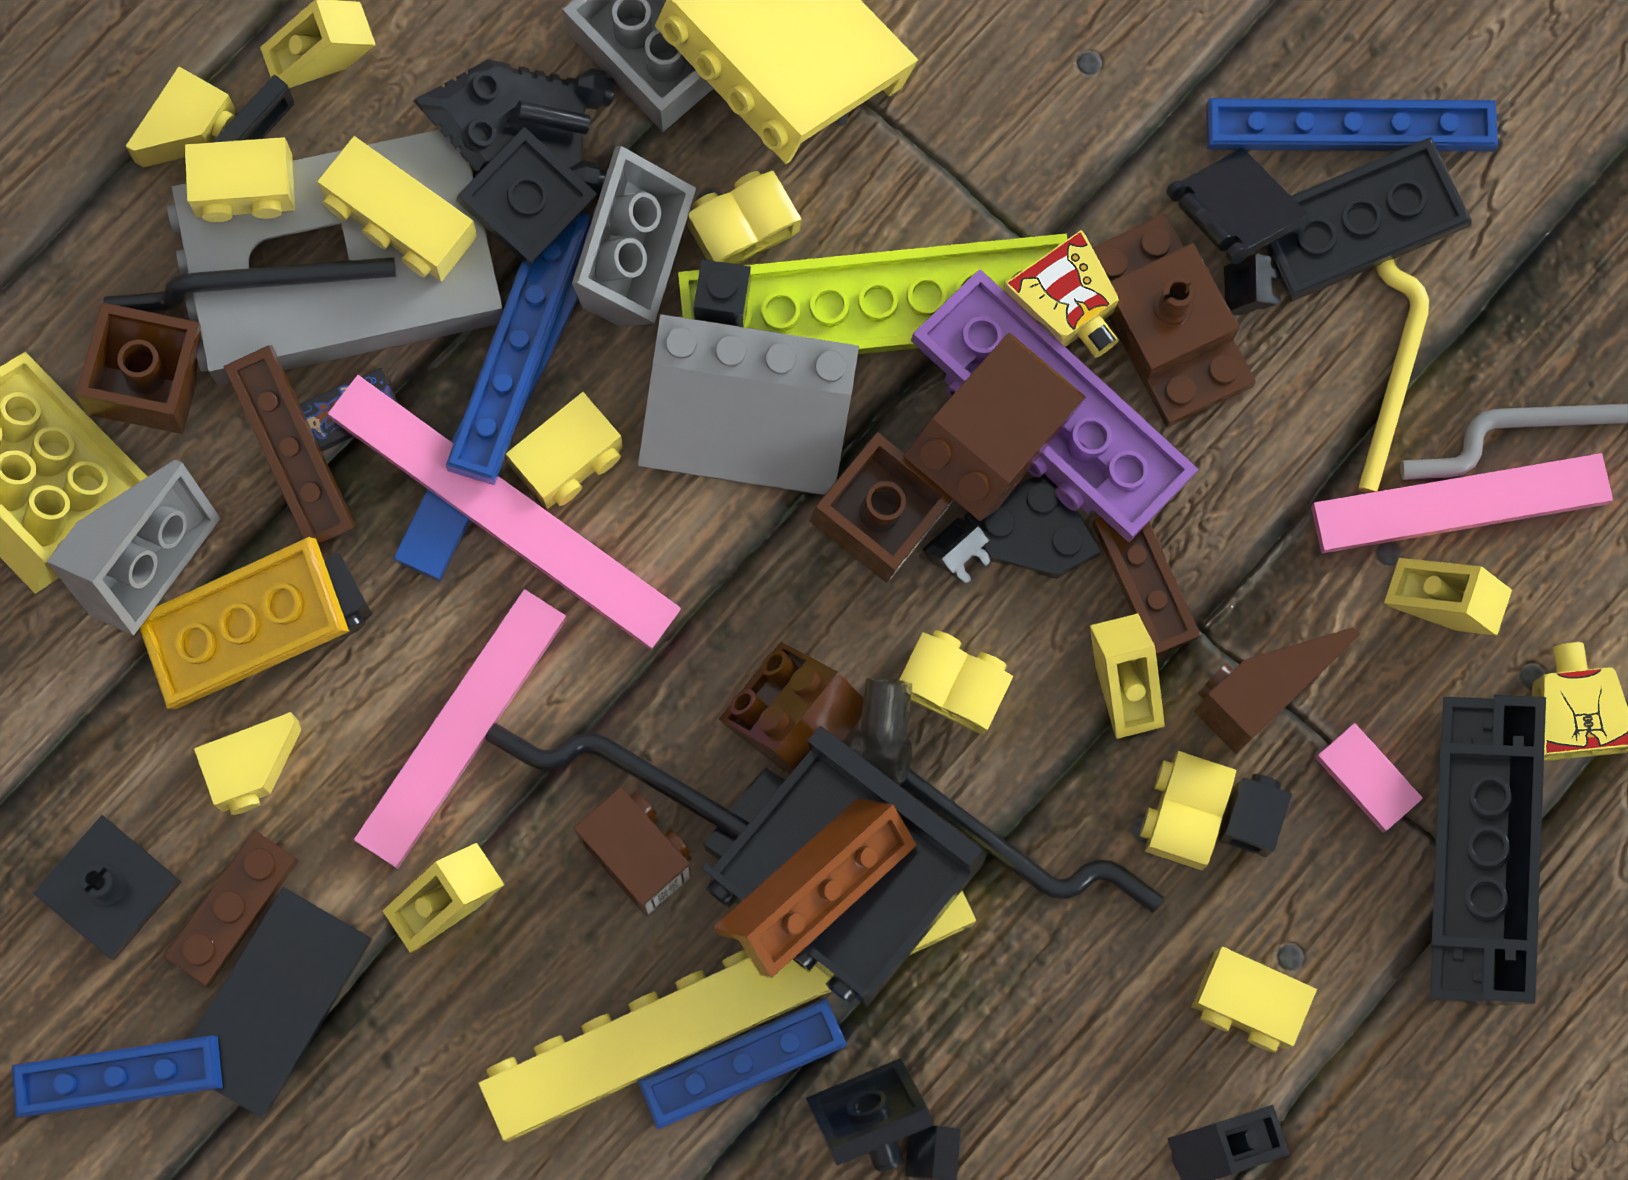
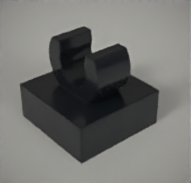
(1249, 285)
(956, 546)

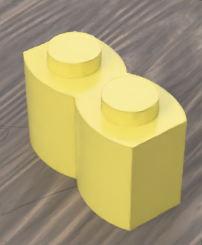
(744, 220)
(956, 683)
(1188, 810)

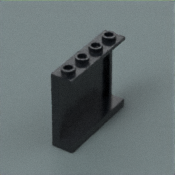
(897, 912)

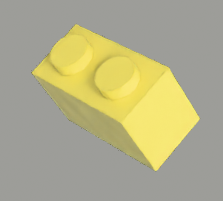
(240, 179)
(566, 452)
(1253, 999)

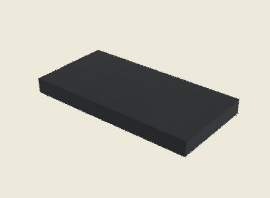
(1369, 219)
(279, 997)

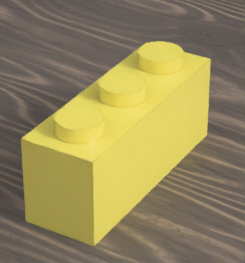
(396, 210)

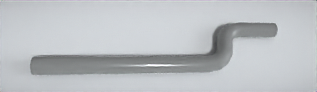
(1509, 419)

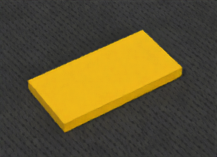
(242, 623)

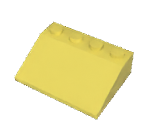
(51, 469)

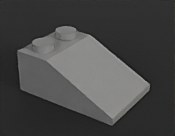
(135, 547)

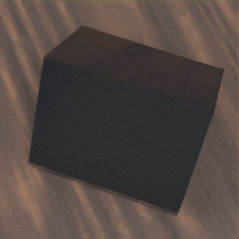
(933, 1153)

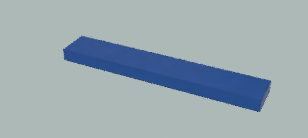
(1350, 124)
(515, 357)

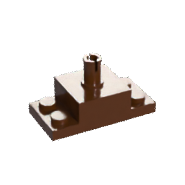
(1173, 321)

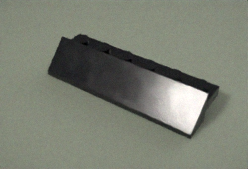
(1488, 850)

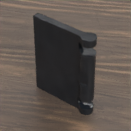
(1237, 204)

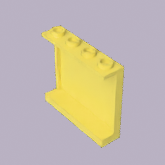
(788, 61)

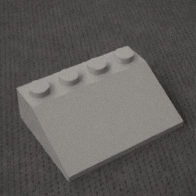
(747, 405)

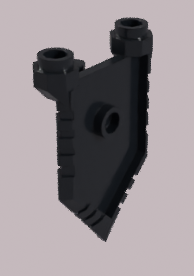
(497, 101)

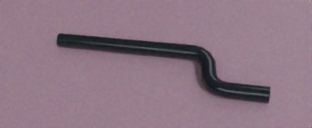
(255, 278)
(622, 759)
(1022, 864)

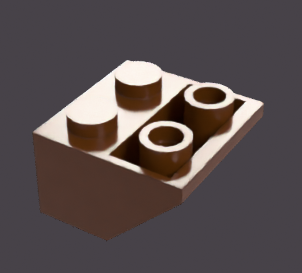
(789, 703)

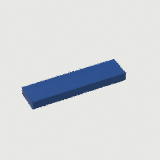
(742, 1063)
(117, 1076)

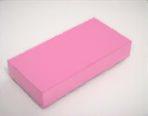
(1369, 778)

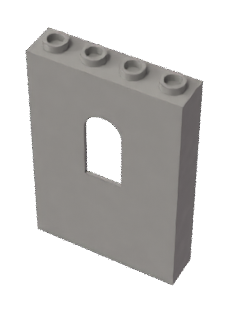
(341, 317)

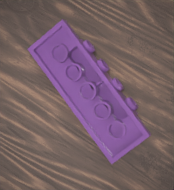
(1105, 451)

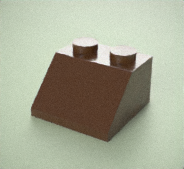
(140, 368)

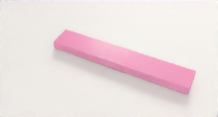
(1461, 503)
(460, 729)

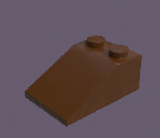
(995, 427)
(1260, 687)

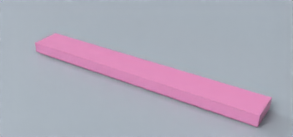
(506, 514)

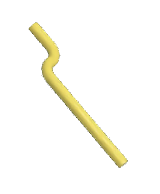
(1400, 372)

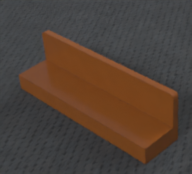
(818, 884)

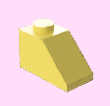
(318, 42)
(182, 115)
(1449, 595)
(1128, 675)
(247, 763)
(443, 896)

